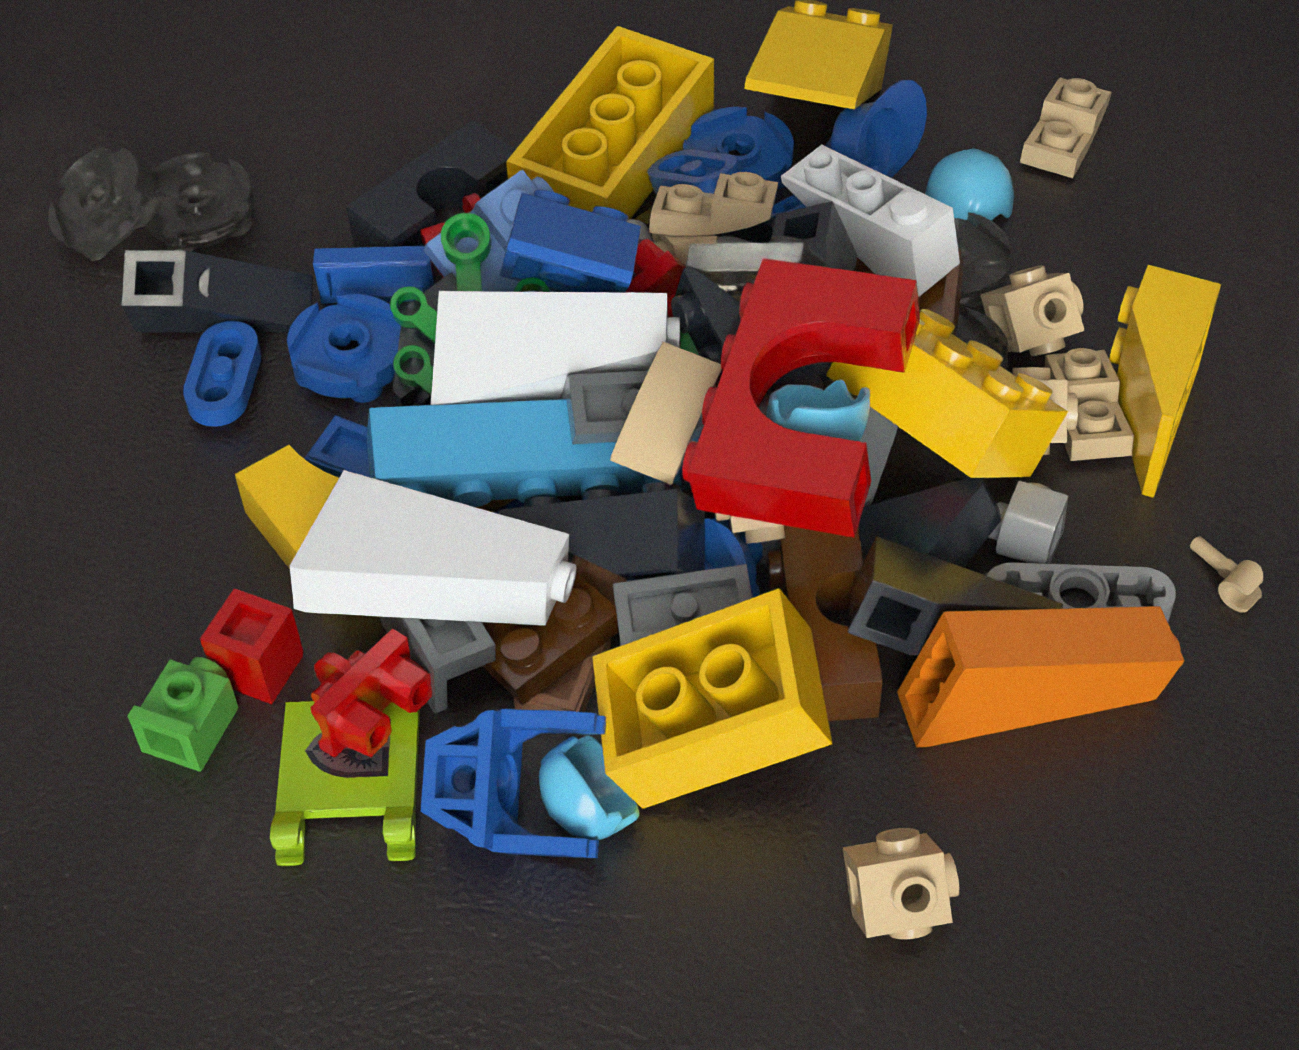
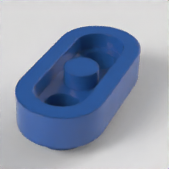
(692, 168)
(221, 386)

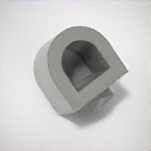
(1031, 523)

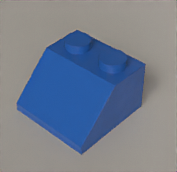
(570, 245)

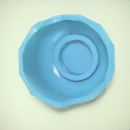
(972, 184)
(819, 411)
(581, 793)

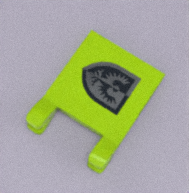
(345, 786)

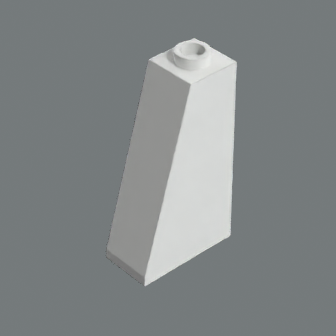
(530, 341)
(427, 558)

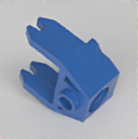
(476, 777)

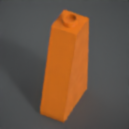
(1034, 668)

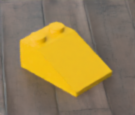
(822, 55)
(1160, 361)

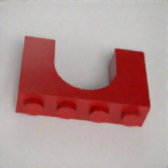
(789, 321)

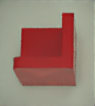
(254, 644)

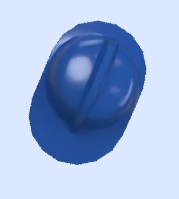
(883, 130)

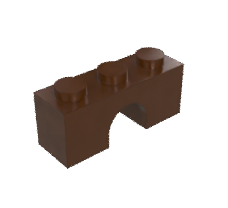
(817, 579)

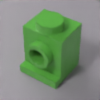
(185, 713)

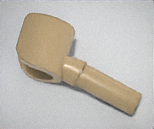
(1241, 582)

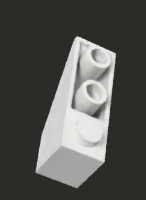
(888, 222)

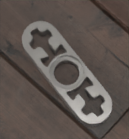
(1095, 579)

